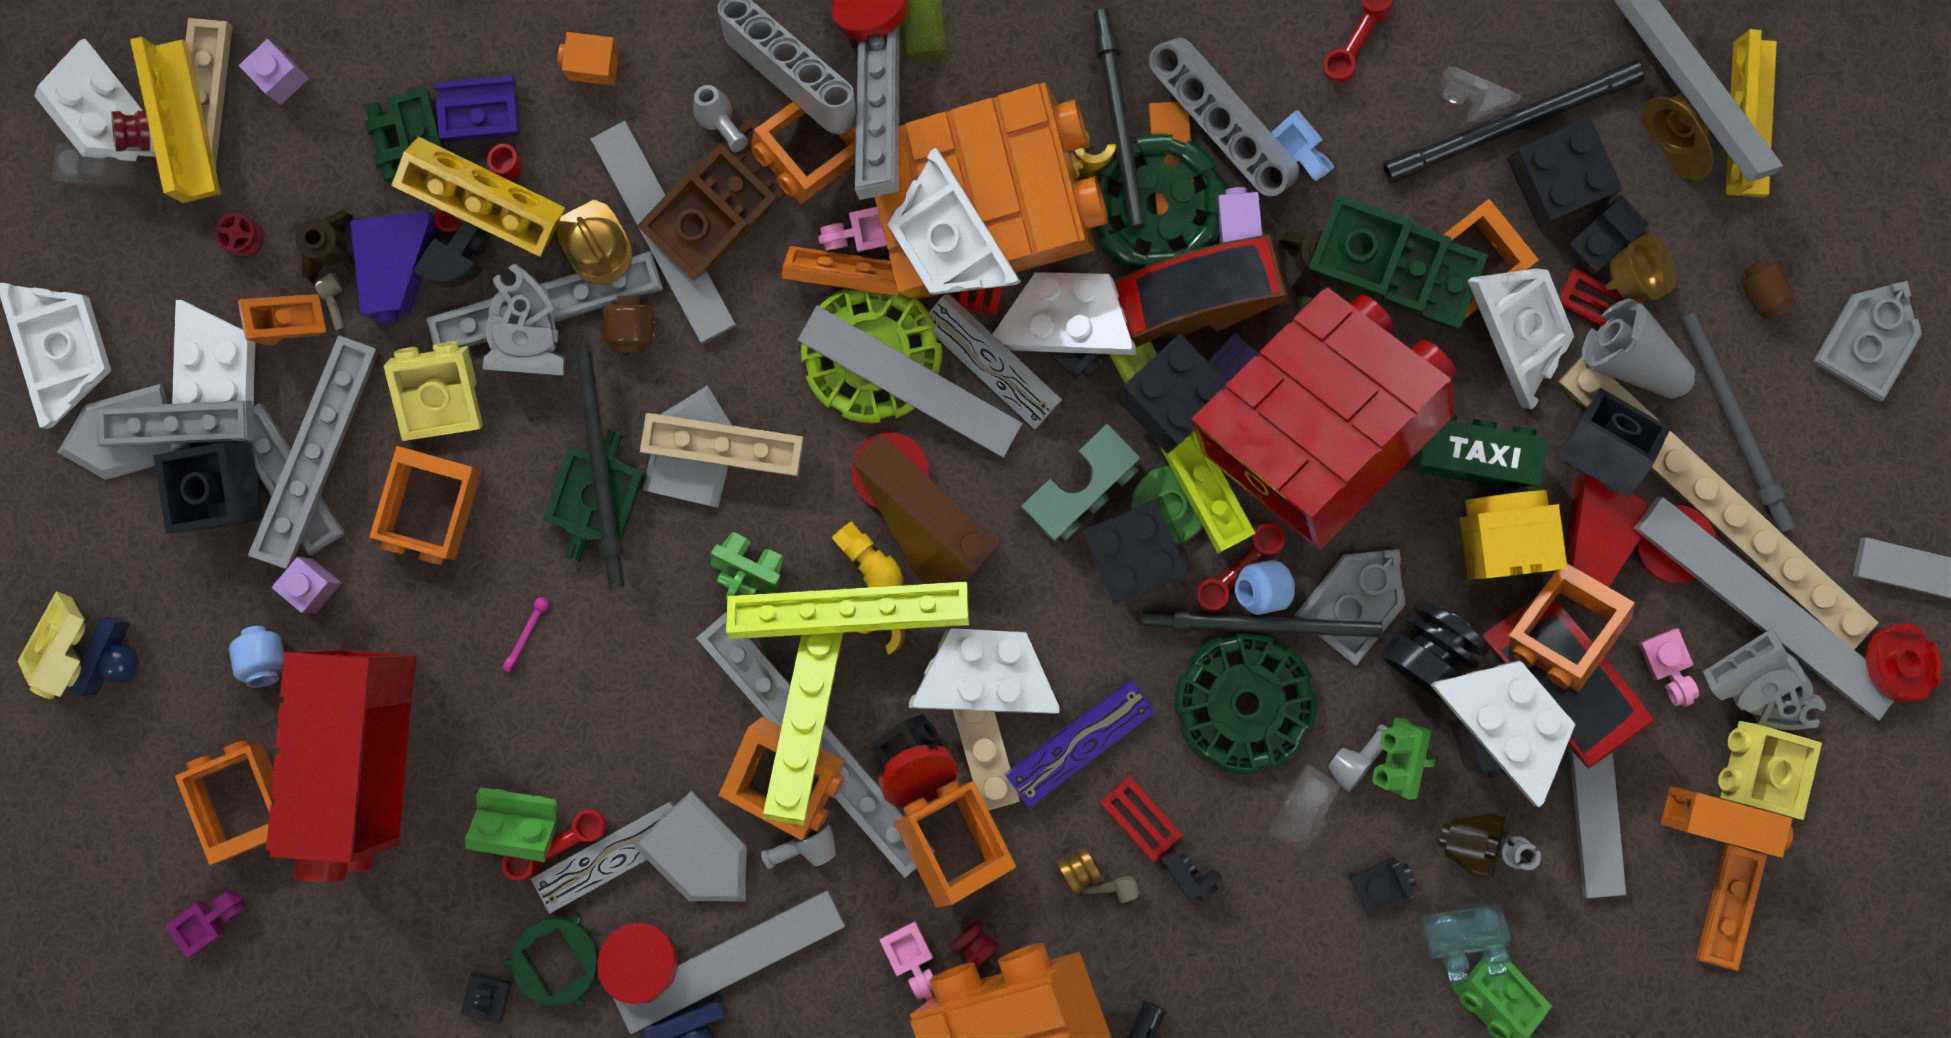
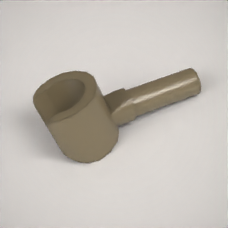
(327, 288)
(1125, 888)

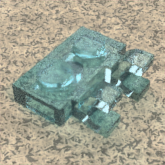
(1468, 931)

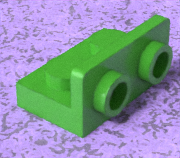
(512, 824)
(1504, 1003)

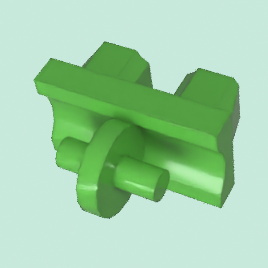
(742, 574)
(1405, 758)

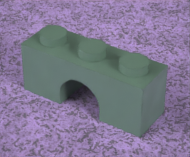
(1108, 460)

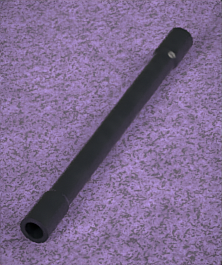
(1606, 84)

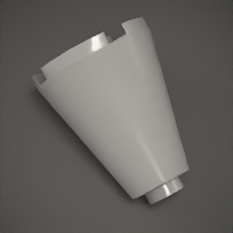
(1638, 351)

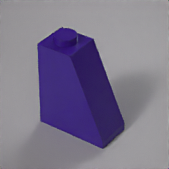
(385, 259)

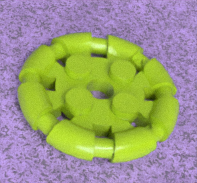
(828, 383)

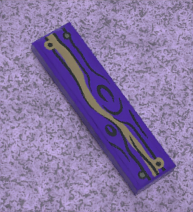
(1079, 743)

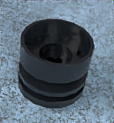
(1436, 647)

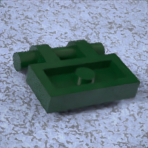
(412, 117)

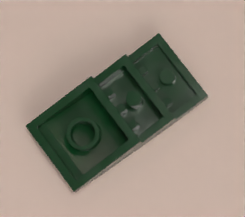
(1397, 262)

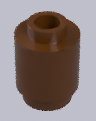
(1768, 288)

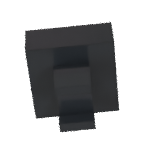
(486, 998)

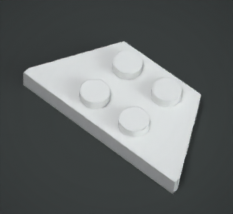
(81, 99)
(947, 235)
(1067, 316)
(1524, 325)
(55, 347)
(210, 360)
(985, 674)
(1513, 723)

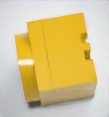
(1512, 535)

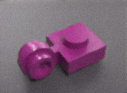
(199, 926)

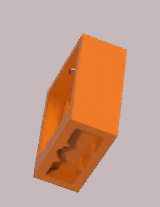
(788, 174)
(1500, 235)
(392, 498)
(1592, 596)
(736, 787)
(202, 810)
(1727, 821)
(983, 829)

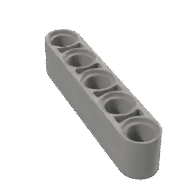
(788, 64)
(1206, 112)

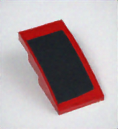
(1603, 710)

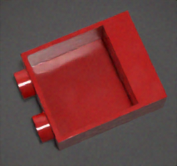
(1327, 414)
(340, 760)

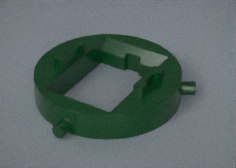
(527, 975)

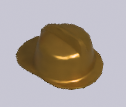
(1680, 135)
(595, 243)
(1643, 270)

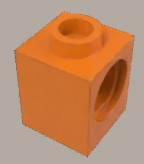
(589, 58)

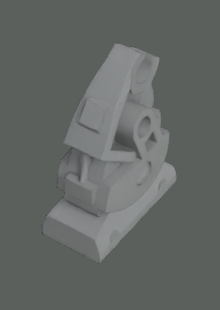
(527, 332)
(1764, 683)

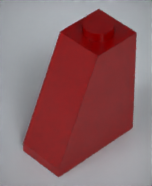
(1601, 528)

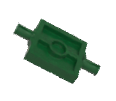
(574, 497)

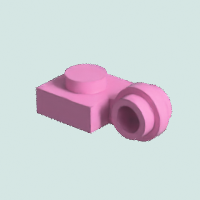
(865, 230)
(1667, 656)
(906, 951)

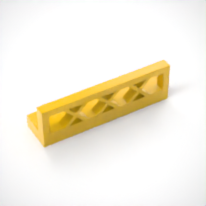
(1754, 93)
(176, 119)

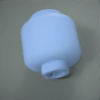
(1265, 587)
(257, 657)

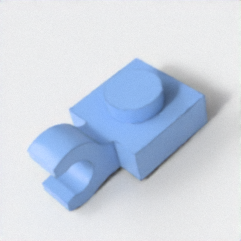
(1300, 142)

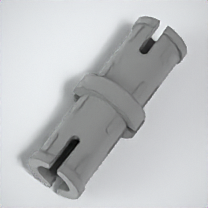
(1521, 849)

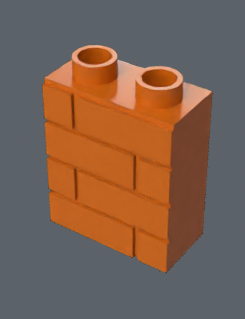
(1016, 172)
(1025, 1001)

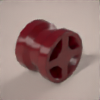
(130, 131)
(231, 230)
(974, 944)

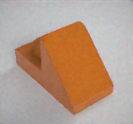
(281, 317)

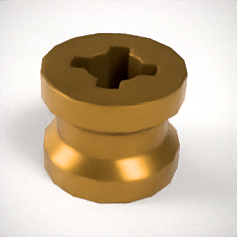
(1079, 870)

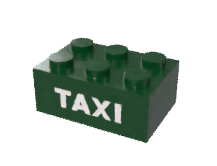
(1484, 455)

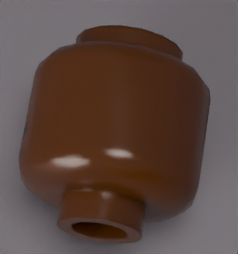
(628, 325)

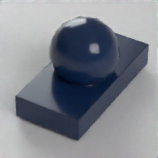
(106, 658)
(690, 1022)

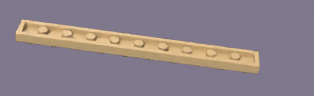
(1738, 520)

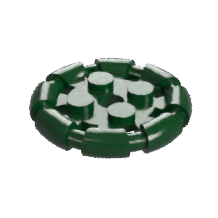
(1181, 196)
(1222, 696)

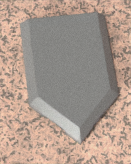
(1872, 339)
(112, 462)
(686, 478)
(1358, 590)
(697, 852)

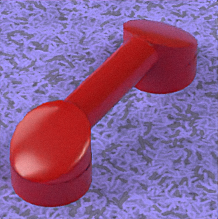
(1340, 68)
(502, 161)
(1267, 544)
(591, 825)

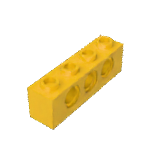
(477, 196)

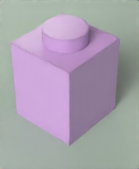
(273, 71)
(1239, 215)
(306, 585)

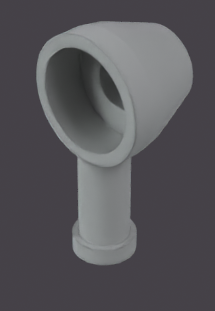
(717, 115)
(1350, 766)
(816, 849)

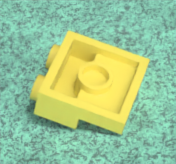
(433, 391)
(49, 657)
(1769, 769)

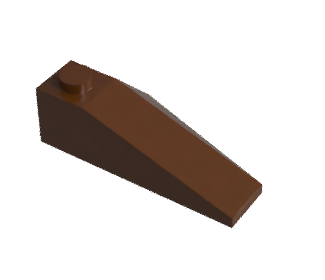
(928, 525)

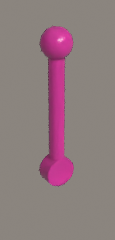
(541, 605)

